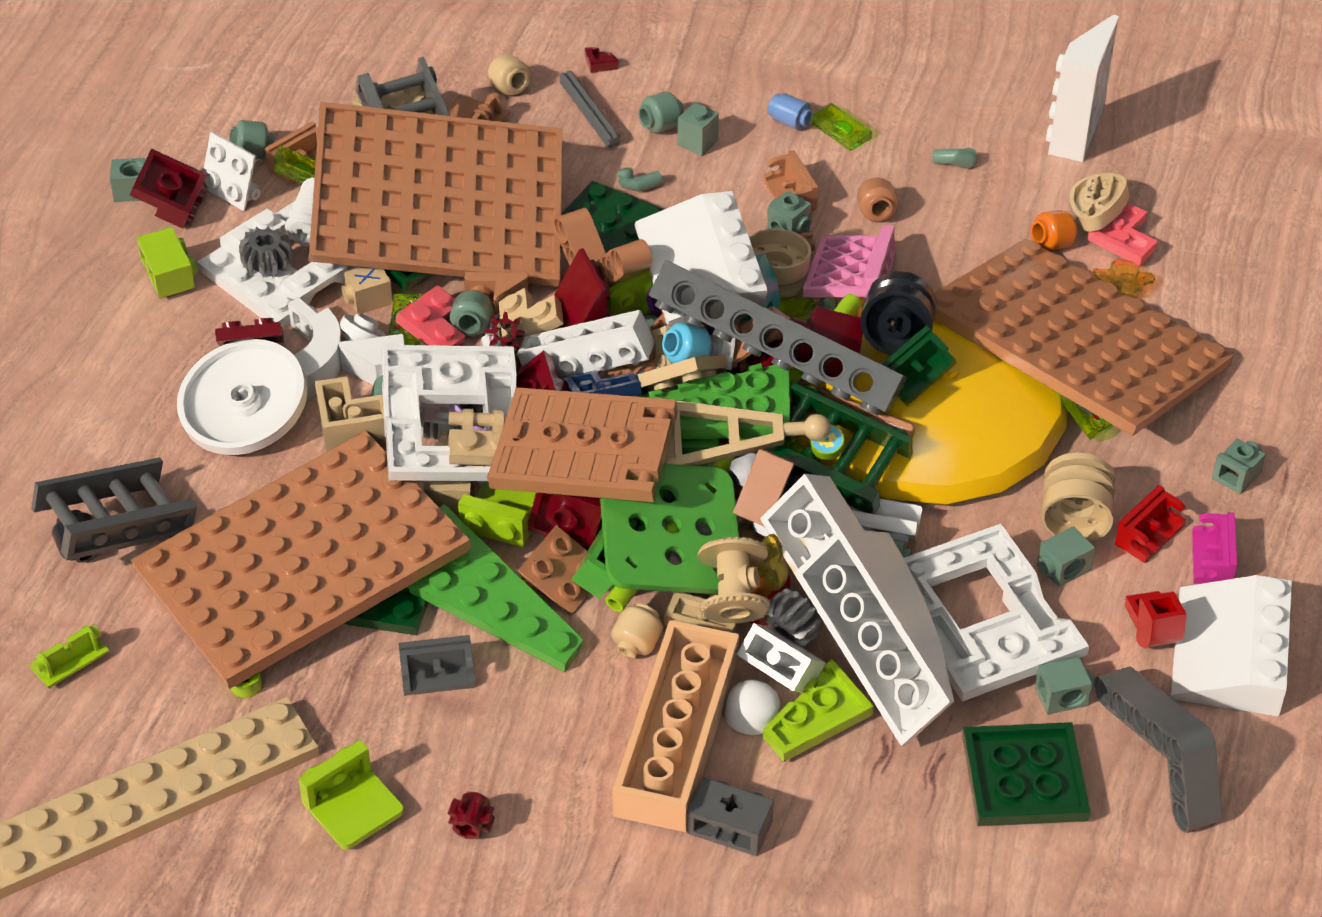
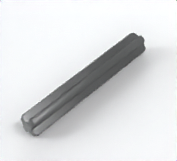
(589, 109)

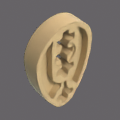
(1094, 211)

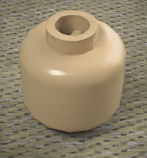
(509, 74)
(637, 630)

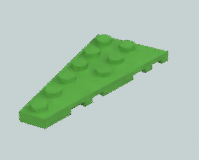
(756, 390)
(498, 601)

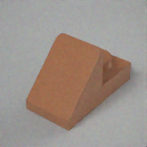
(496, 284)

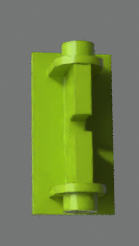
(66, 659)

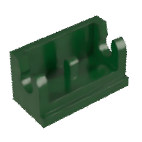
(922, 362)

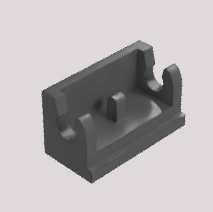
(436, 665)

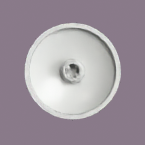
(242, 397)

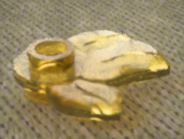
(1125, 277)
(771, 571)

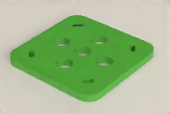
(647, 548)

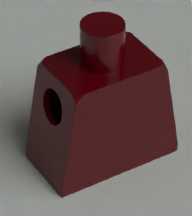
(835, 326)

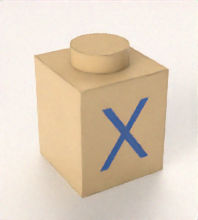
(367, 289)

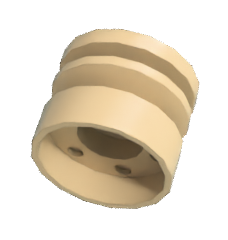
(788, 256)
(1078, 494)

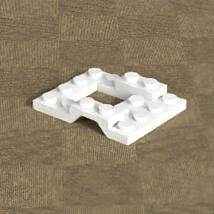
(268, 294)
(439, 377)
(1005, 645)

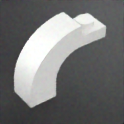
(322, 356)

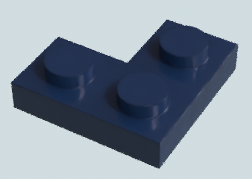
(592, 383)

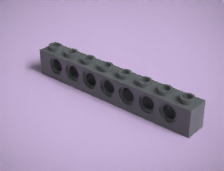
(675, 279)

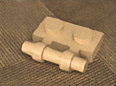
(471, 445)

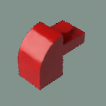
(1157, 617)

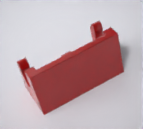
(1150, 524)

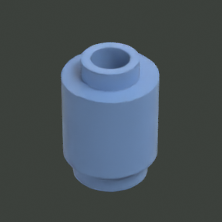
(790, 111)

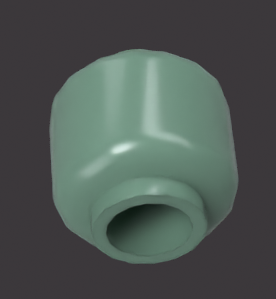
(660, 112)
(252, 137)
(471, 312)

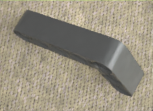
(1176, 736)

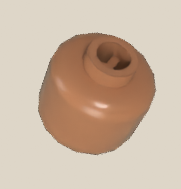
(877, 199)

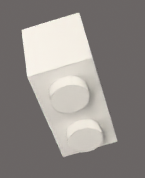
(780, 657)

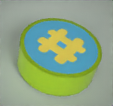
(831, 446)

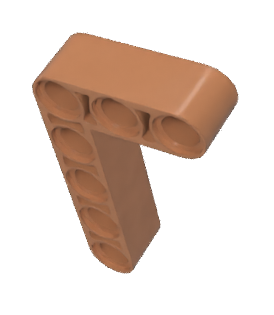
(619, 264)

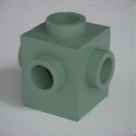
(790, 213)

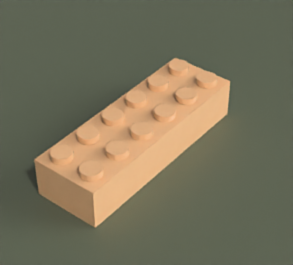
(676, 726)

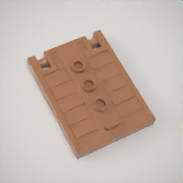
(583, 444)

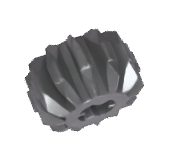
(265, 251)
(794, 617)

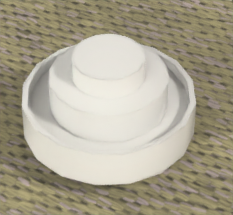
(359, 327)

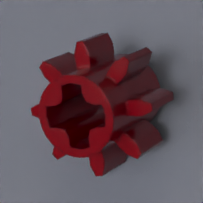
(505, 323)
(471, 815)

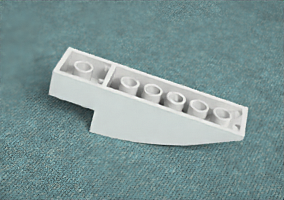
(865, 602)

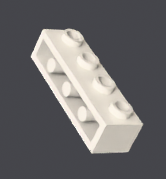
(593, 344)

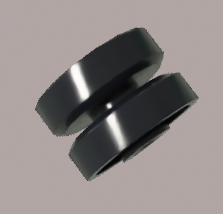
(897, 310)

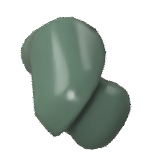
(962, 158)

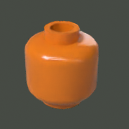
(1054, 230)

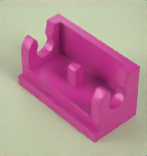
(1214, 548)

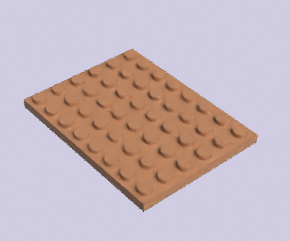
(435, 193)
(1079, 335)
(298, 558)

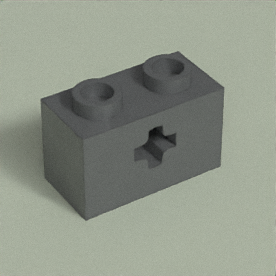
(730, 816)

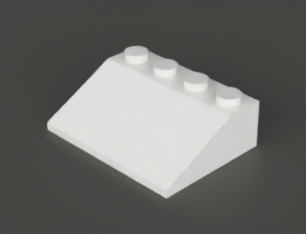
(1081, 90)
(707, 240)
(1234, 644)

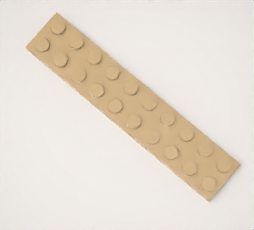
(151, 794)

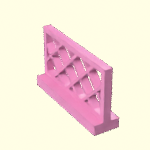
(877, 260)

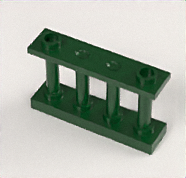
(860, 494)

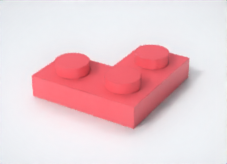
(1123, 238)
(428, 317)

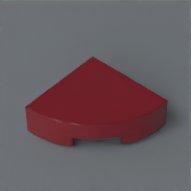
(600, 61)

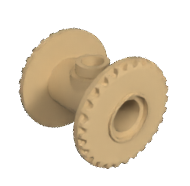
(737, 580)

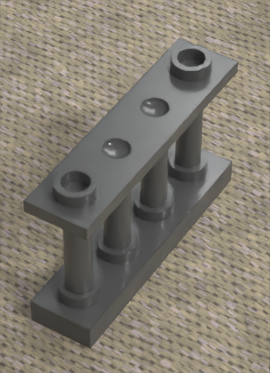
(371, 93)
(119, 530)

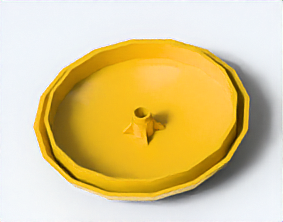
(973, 428)

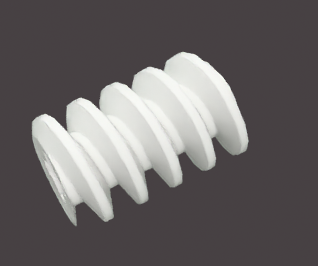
(299, 220)

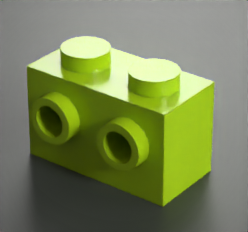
(167, 262)

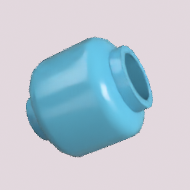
(685, 342)

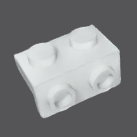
(893, 517)

